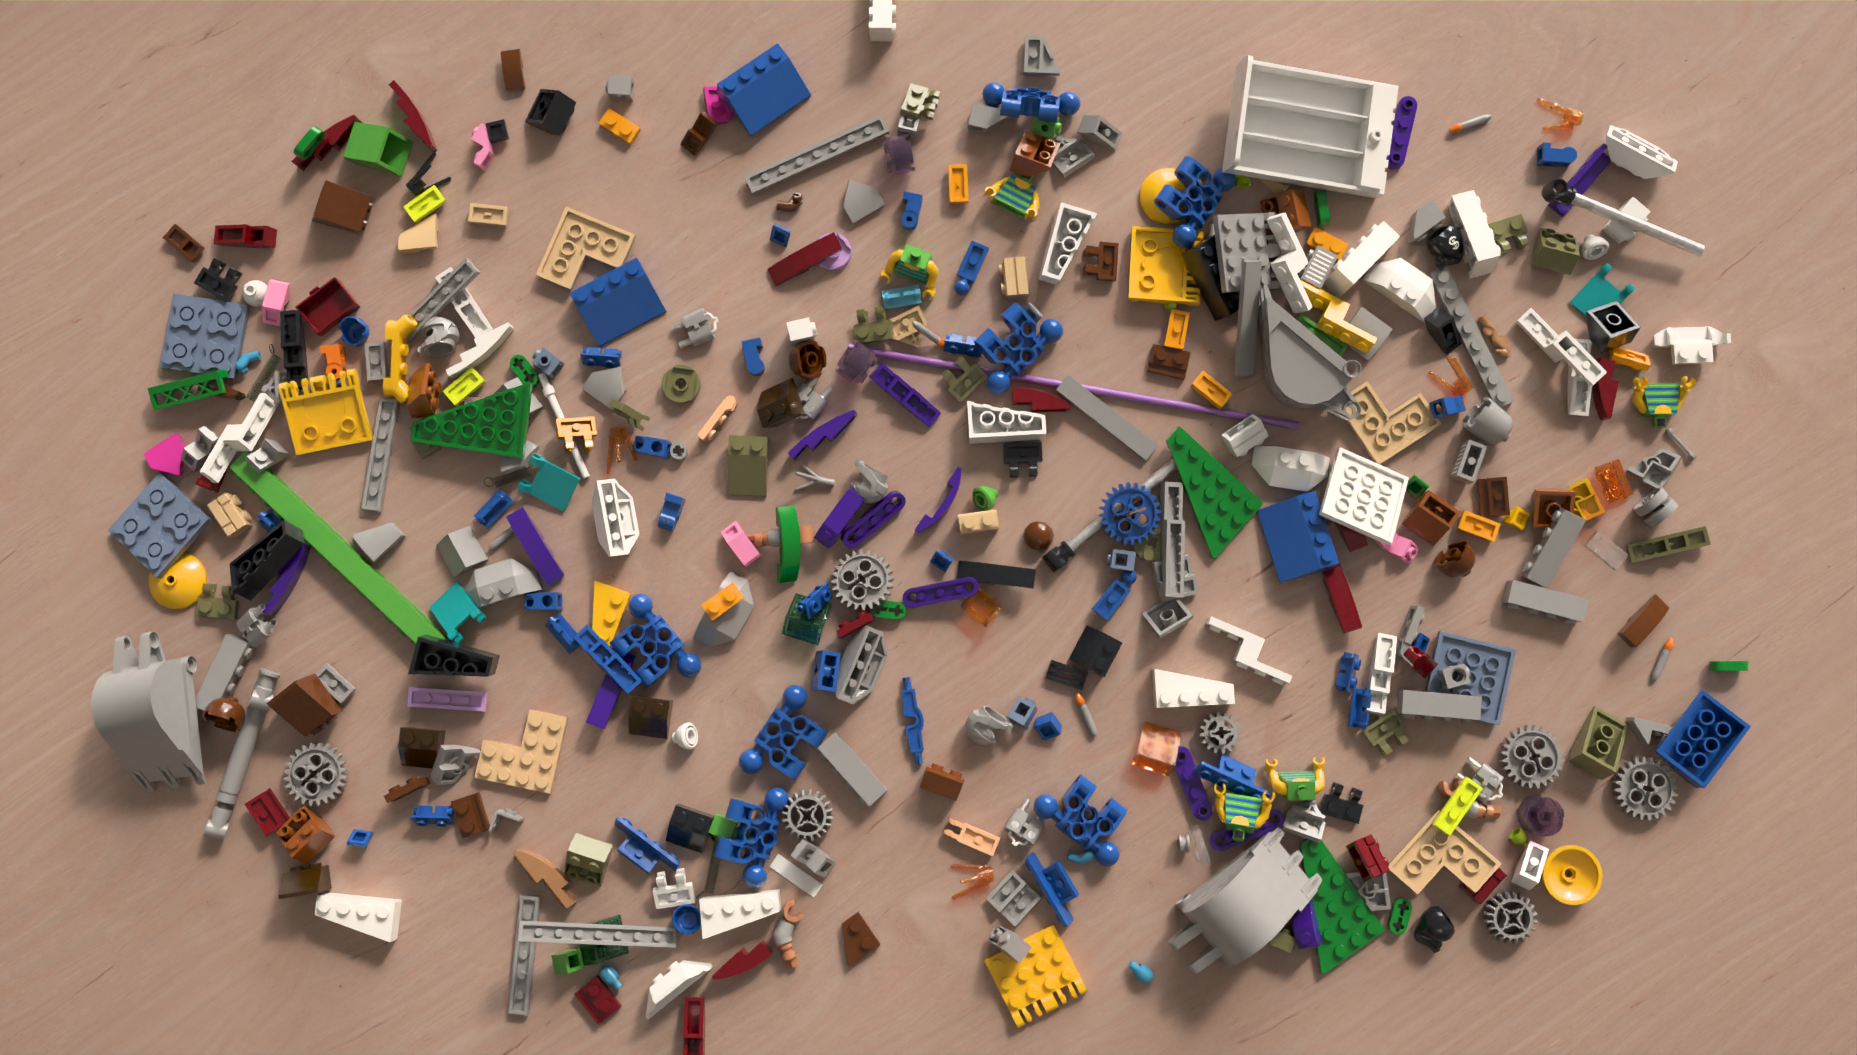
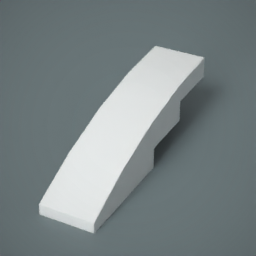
(468, 309)
(485, 347)
(1577, 388)
(1380, 672)

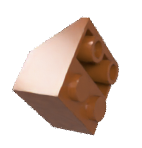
(1034, 154)
(1293, 204)
(423, 393)
(1431, 517)
(942, 782)
(304, 834)

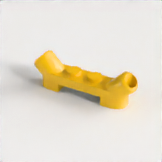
(398, 333)

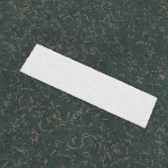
(796, 875)

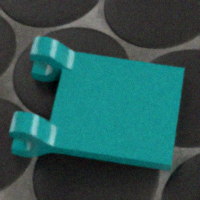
(1599, 292)
(550, 483)
(454, 609)

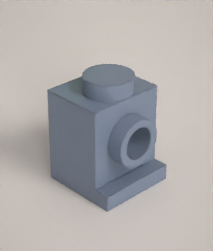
(553, 365)
(1128, 560)
(1015, 715)

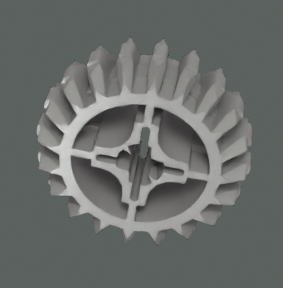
(814, 821)
(1522, 907)

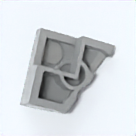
(1655, 470)
(451, 763)

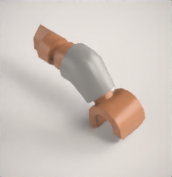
(772, 537)
(1476, 809)
(783, 935)

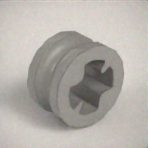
(683, 447)
(1183, 843)

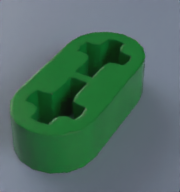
(309, 143)
(1321, 208)
(521, 373)
(889, 615)
(1728, 665)
(1404, 917)

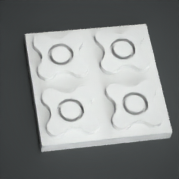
(1364, 496)

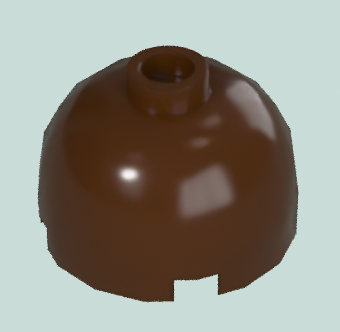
(807, 359)
(1457, 560)
(225, 713)

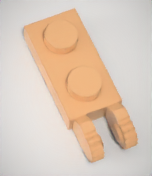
(717, 418)
(974, 837)

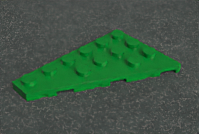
(485, 425)
(1217, 496)
(1340, 910)

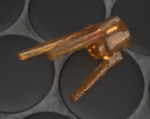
(1571, 116)
(1462, 384)
(617, 437)
(984, 876)

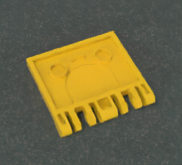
(1159, 269)
(326, 416)
(1038, 975)

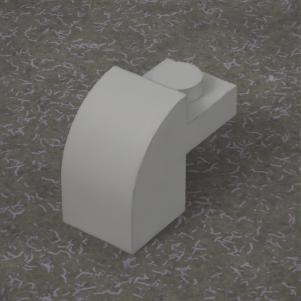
(197, 452)
(813, 857)

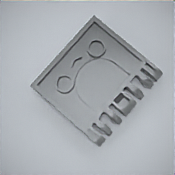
(1244, 239)

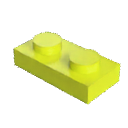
(425, 204)
(464, 386)

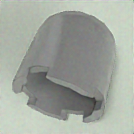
(1489, 422)

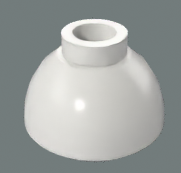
(1594, 247)
(254, 292)
(686, 736)

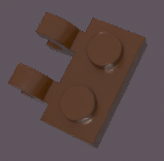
(1107, 261)

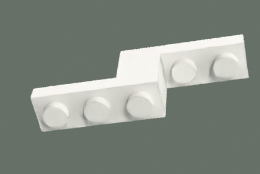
(1289, 263)
(1561, 347)
(239, 438)
(1248, 650)

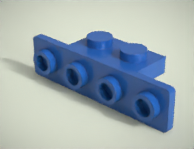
(1234, 774)
(641, 850)
(1055, 885)

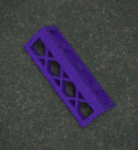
(1585, 176)

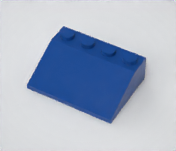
(763, 90)
(618, 302)
(1298, 537)
(1702, 740)

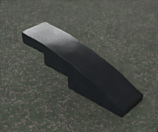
(293, 346)
(997, 574)

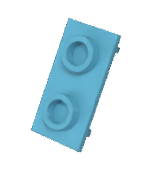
(901, 297)

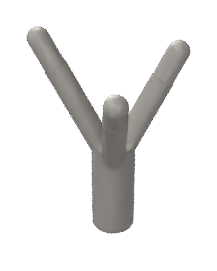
(816, 479)

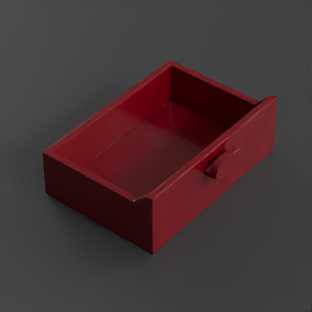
(327, 306)

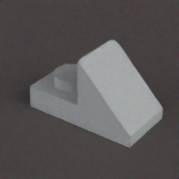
(908, 125)
(266, 456)
(1644, 729)

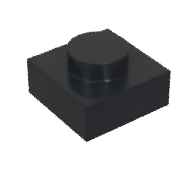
(497, 131)

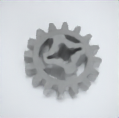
(1221, 742)

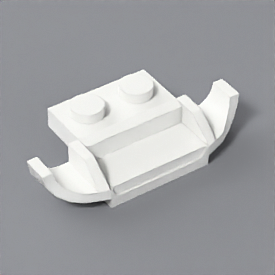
(1691, 344)

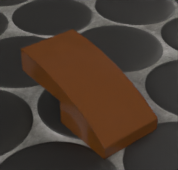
(512, 69)
(699, 133)
(183, 242)
(230, 392)

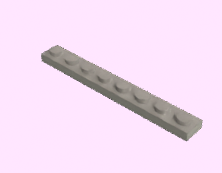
(817, 154)
(1471, 337)
(596, 934)

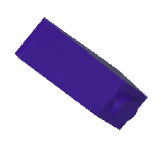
(839, 518)
(1306, 927)

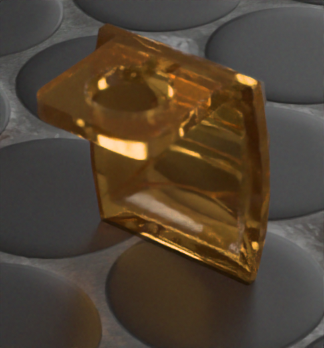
(981, 607)

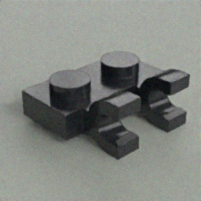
(220, 287)
(1023, 453)
(1340, 808)

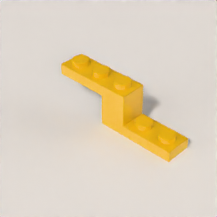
(1332, 319)

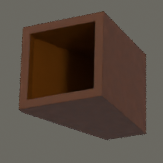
(342, 208)
(306, 705)

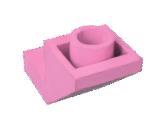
(486, 154)
(274, 301)
(740, 543)
(1401, 548)

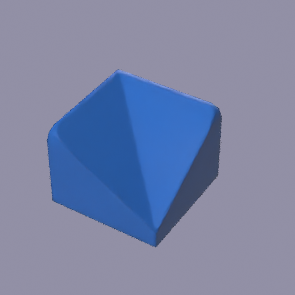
(1048, 726)

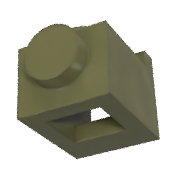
(1284, 940)

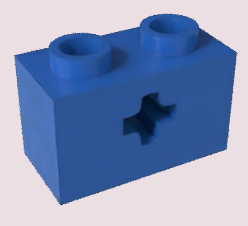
(825, 671)

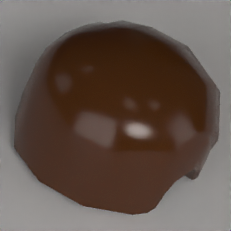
(1038, 535)

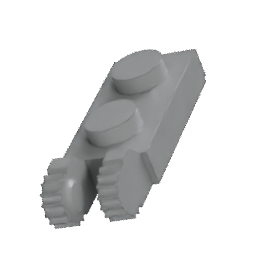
(1409, 631)

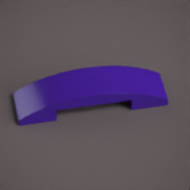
(927, 521)

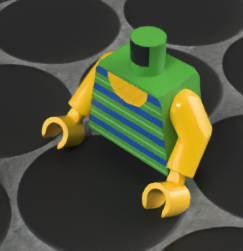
(1015, 196)
(914, 265)
(1660, 399)
(1297, 785)
(1242, 812)

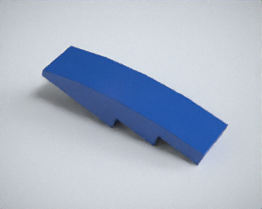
(607, 659)

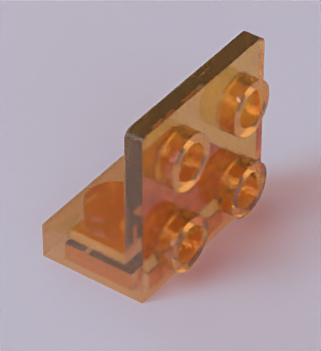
(1613, 481)
(1157, 748)

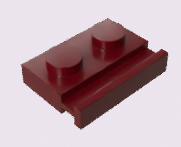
(847, 627)
(267, 812)
(598, 999)

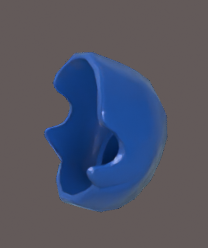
(354, 331)
(686, 919)

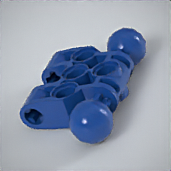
(1030, 102)
(1192, 208)
(989, 343)
(641, 607)
(751, 759)
(1112, 813)
(762, 824)

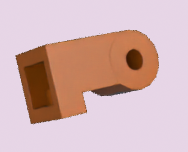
(335, 359)

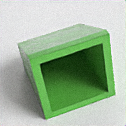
(378, 148)

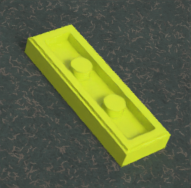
(1457, 806)

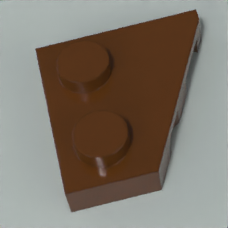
(858, 938)

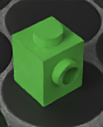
(1046, 128)
(723, 827)
(567, 961)

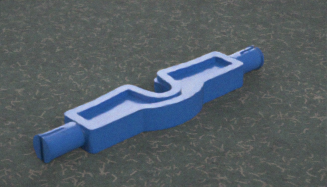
(913, 731)

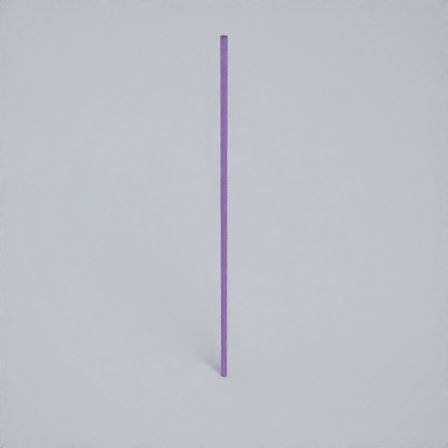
(1094, 390)

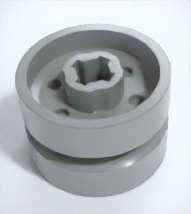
(1655, 507)

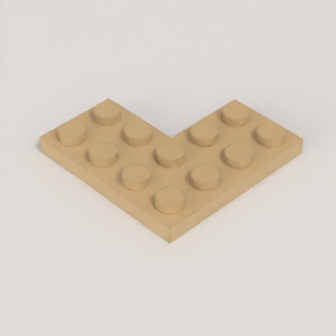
(578, 238)
(1389, 432)
(532, 764)
(1433, 850)

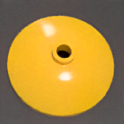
(1150, 189)
(187, 585)
(1584, 875)

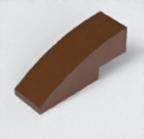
(1643, 621)

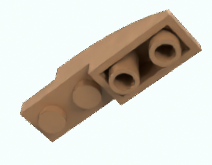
(541, 868)

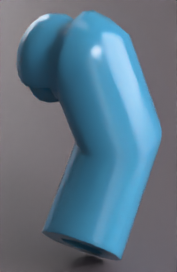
(241, 364)
(1083, 858)

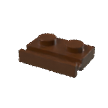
(1168, 361)
(1493, 497)
(413, 784)
(470, 815)

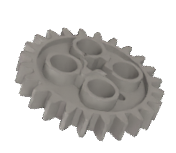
(853, 566)
(1547, 748)
(325, 788)
(1662, 791)

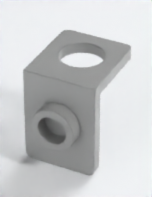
(509, 813)

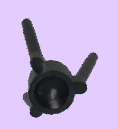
(416, 184)

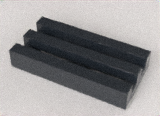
(1082, 680)

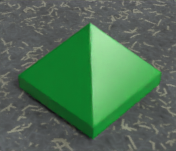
(1416, 486)

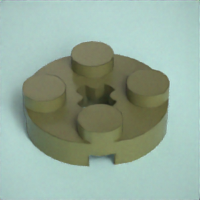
(675, 375)
(1149, 553)

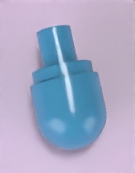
(1141, 972)
(610, 976)

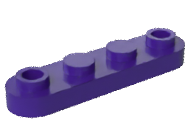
(1402, 131)
(873, 519)
(940, 592)
(1192, 785)
(1226, 835)

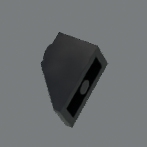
(1443, 330)

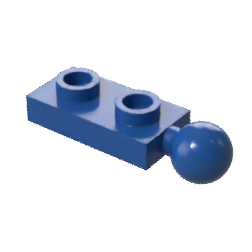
(970, 266)
(1114, 595)

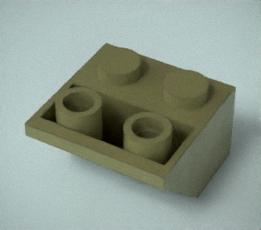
(1555, 251)
(587, 859)

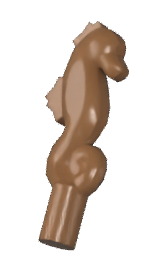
(1498, 341)

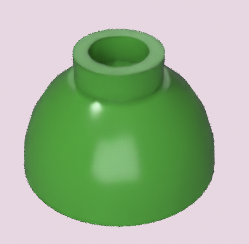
(984, 497)

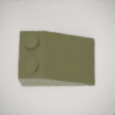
(748, 465)
(1599, 744)

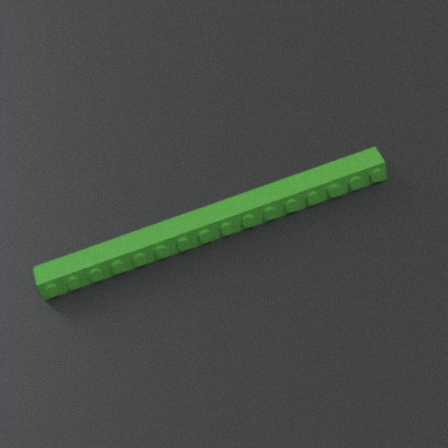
(337, 551)

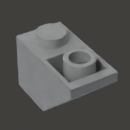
(985, 118)
(1424, 219)
(1009, 943)

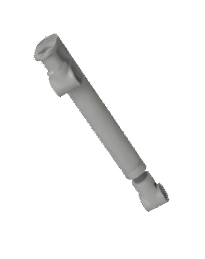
(241, 753)

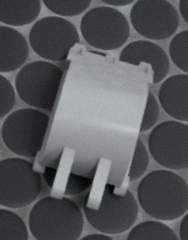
(1300, 366)
(150, 713)
(1245, 903)

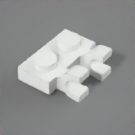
(673, 895)

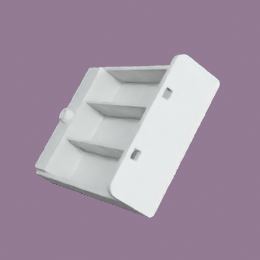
(1309, 128)

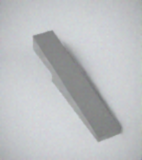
(1172, 538)

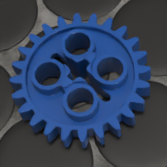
(1125, 497)

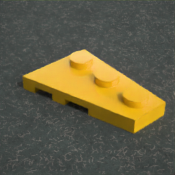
(608, 610)

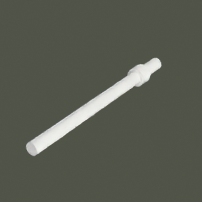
(549, 392)

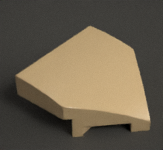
(903, 329)

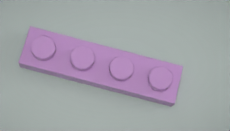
(447, 699)

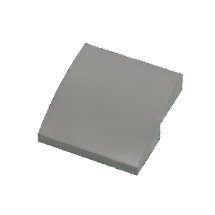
(1372, 325)
(1190, 580)
(1014, 898)

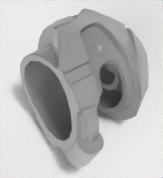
(441, 332)
(873, 485)
(981, 721)

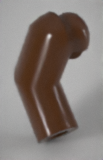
(795, 202)

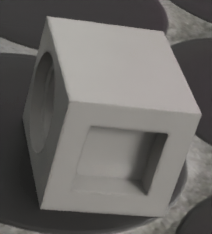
(620, 88)
(1446, 679)

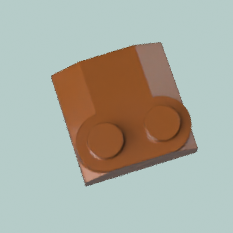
(1547, 501)

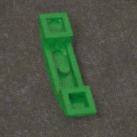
(789, 544)

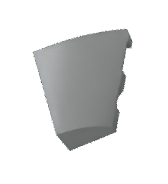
(379, 540)
(1373, 891)

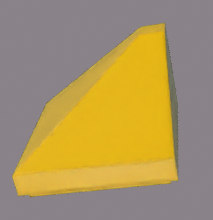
(1517, 518)

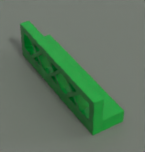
(188, 383)

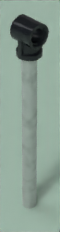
(1568, 195)
(1058, 555)

